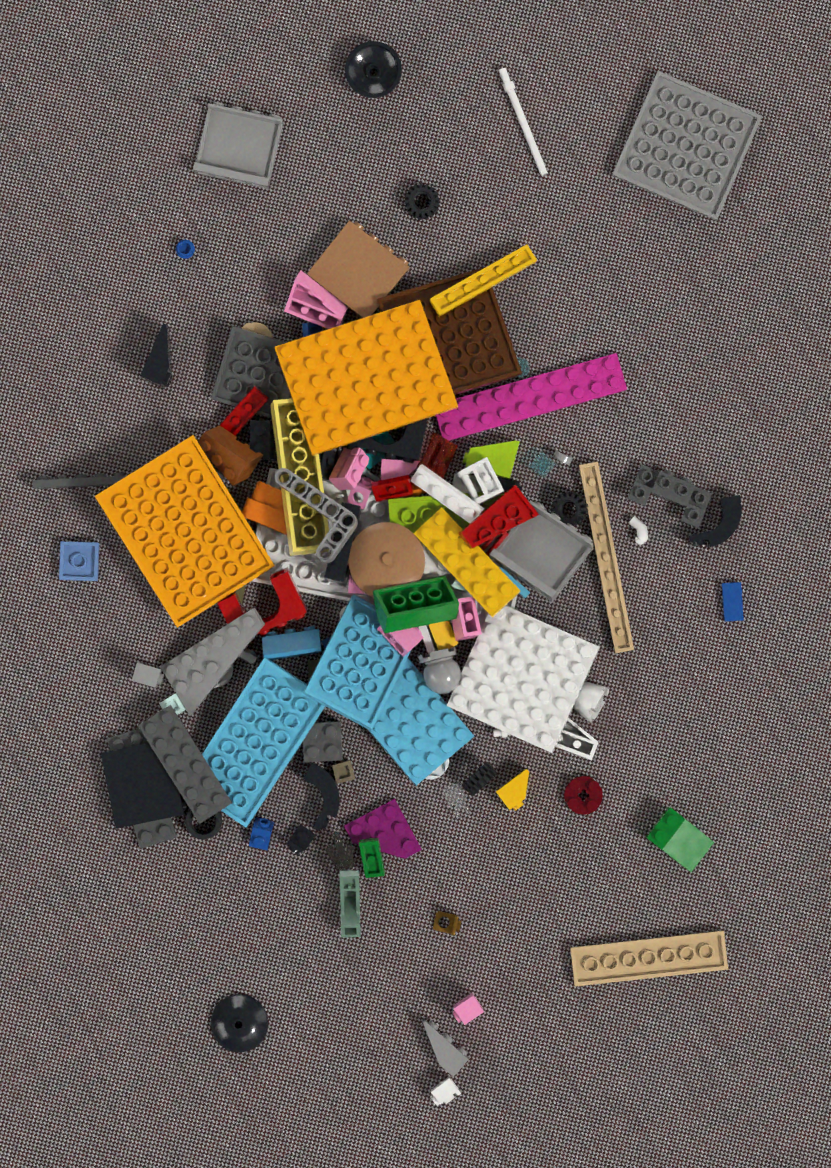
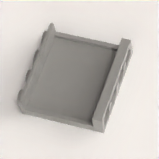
(238, 145)
(543, 552)

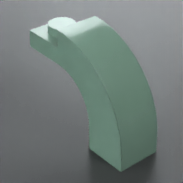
(350, 903)

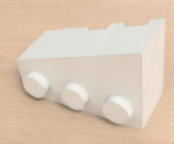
(577, 741)

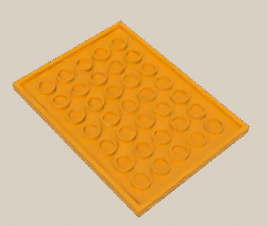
(366, 377)
(184, 531)

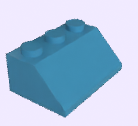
(291, 643)

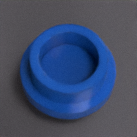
(185, 249)

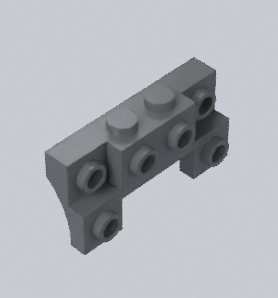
(672, 489)

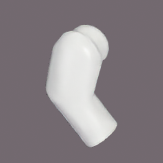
(642, 532)

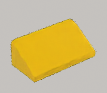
(443, 635)

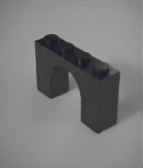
(406, 448)
(337, 569)

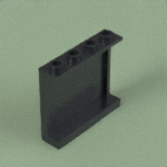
(140, 787)

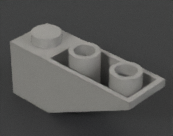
(447, 1054)

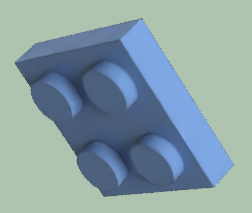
(79, 561)

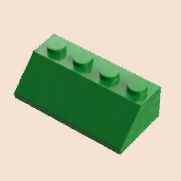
(415, 604)

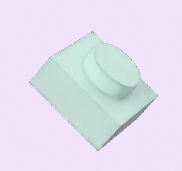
(175, 702)

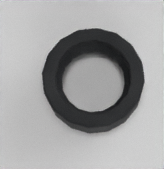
(200, 835)

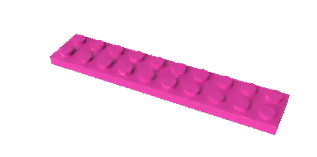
(533, 397)

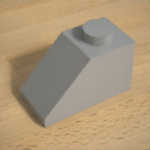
(147, 675)

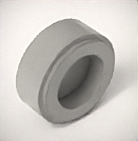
(562, 457)

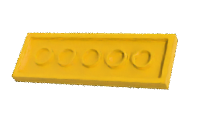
(468, 566)

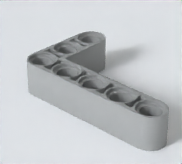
(322, 507)

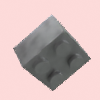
(323, 743)

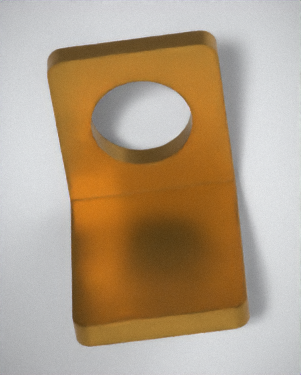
(453, 927)

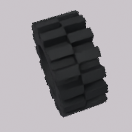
(422, 190)
(580, 505)
(479, 779)

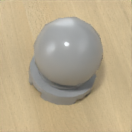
(441, 671)

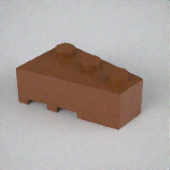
(229, 455)

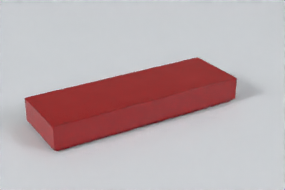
(244, 411)

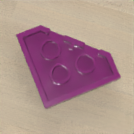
(389, 826)

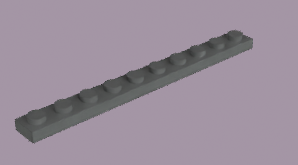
(81, 480)

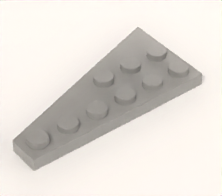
(204, 664)

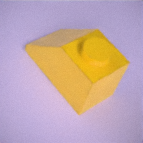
(514, 791)

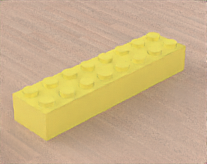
(303, 524)

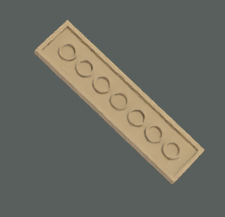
(649, 958)

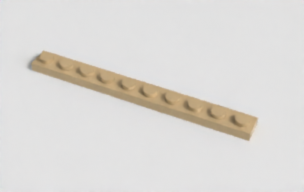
(606, 557)

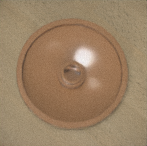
(385, 557)

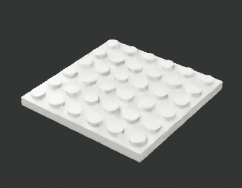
(523, 677)

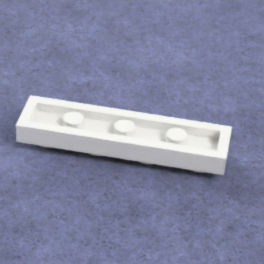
(446, 494)

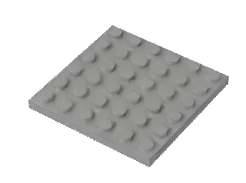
(687, 145)

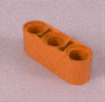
(268, 495)
(264, 515)

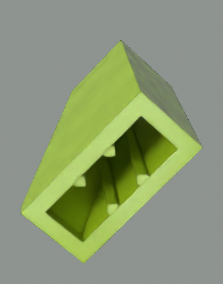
(499, 455)

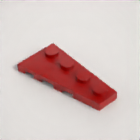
(499, 517)

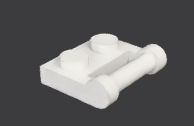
(486, 478)

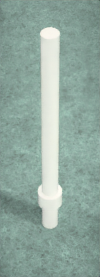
(509, 88)

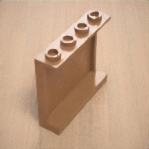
(358, 269)

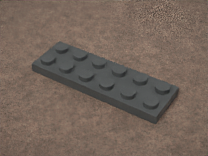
(185, 764)
(149, 832)

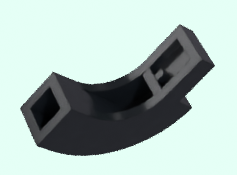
(730, 518)
(326, 784)

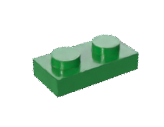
(372, 857)

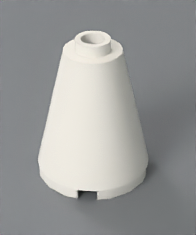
(590, 700)

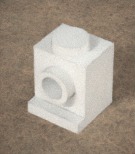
(444, 1091)

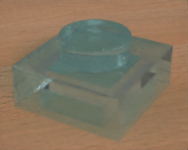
(542, 465)

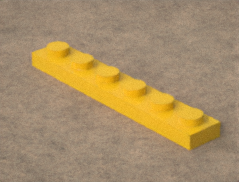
(483, 280)

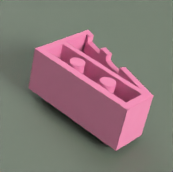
(314, 303)

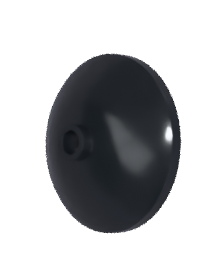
(368, 57)
(242, 1009)

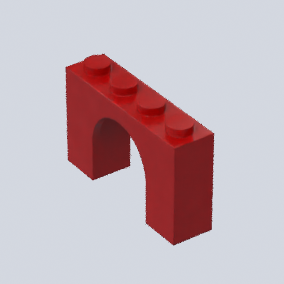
(290, 605)

